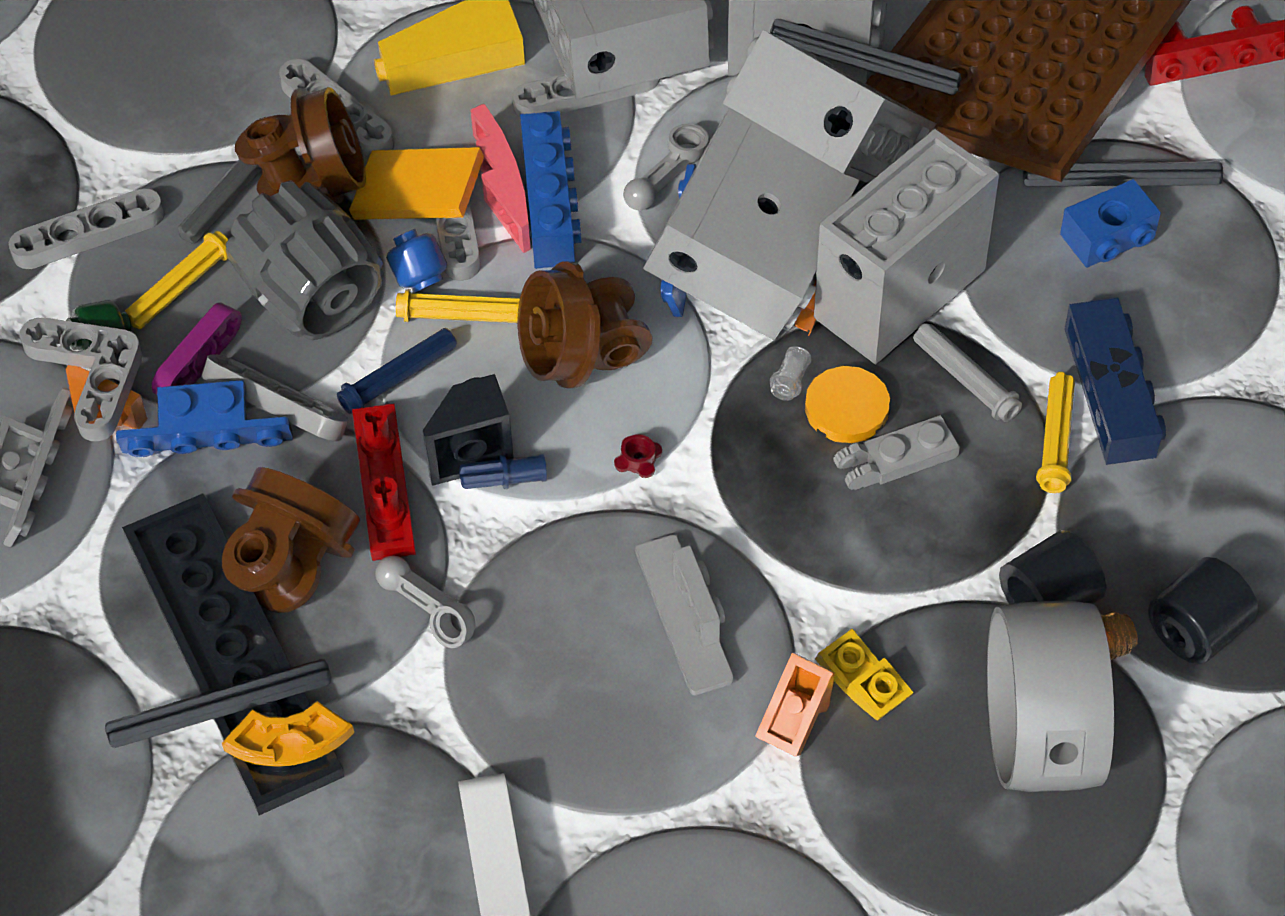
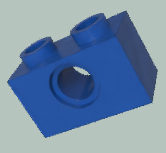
(1110, 223)

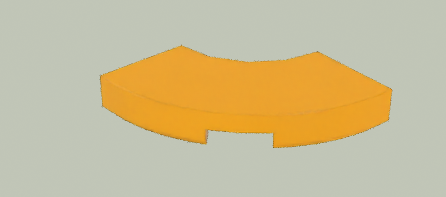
(288, 739)

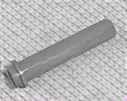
(1003, 404)

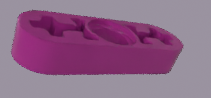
(207, 338)

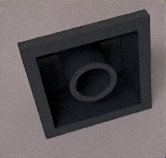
(467, 428)

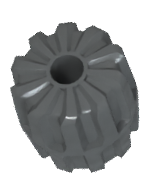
(305, 260)

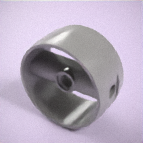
(1050, 696)

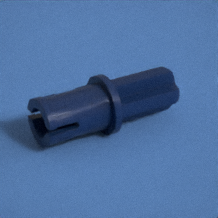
(503, 472)

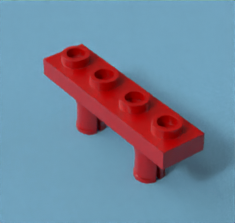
(1216, 52)
(383, 482)

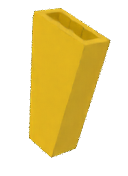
(451, 46)

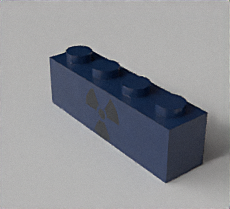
(1114, 381)

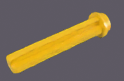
(178, 279)
(456, 307)
(1054, 474)

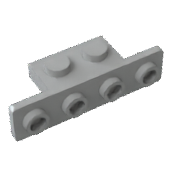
(22, 460)
(687, 611)

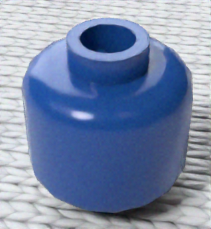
(416, 260)

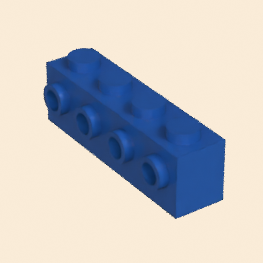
(547, 188)

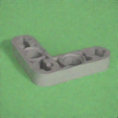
(98, 357)

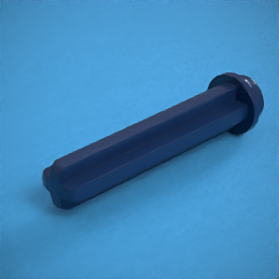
(396, 370)

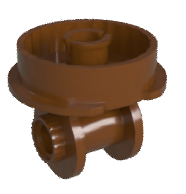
(326, 141)
(577, 325)
(285, 539)

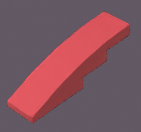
(501, 177)

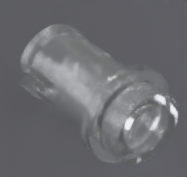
(787, 380)

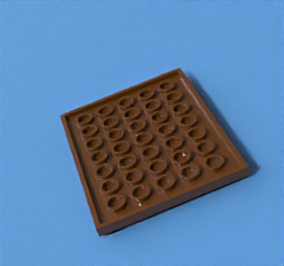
(1030, 72)

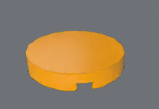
(847, 404)

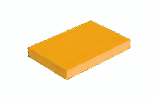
(417, 183)

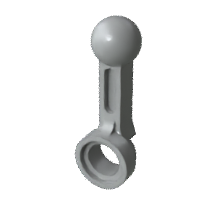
(641, 192)
(395, 575)

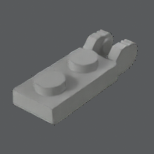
(898, 453)

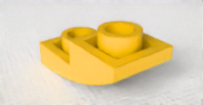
(863, 677)

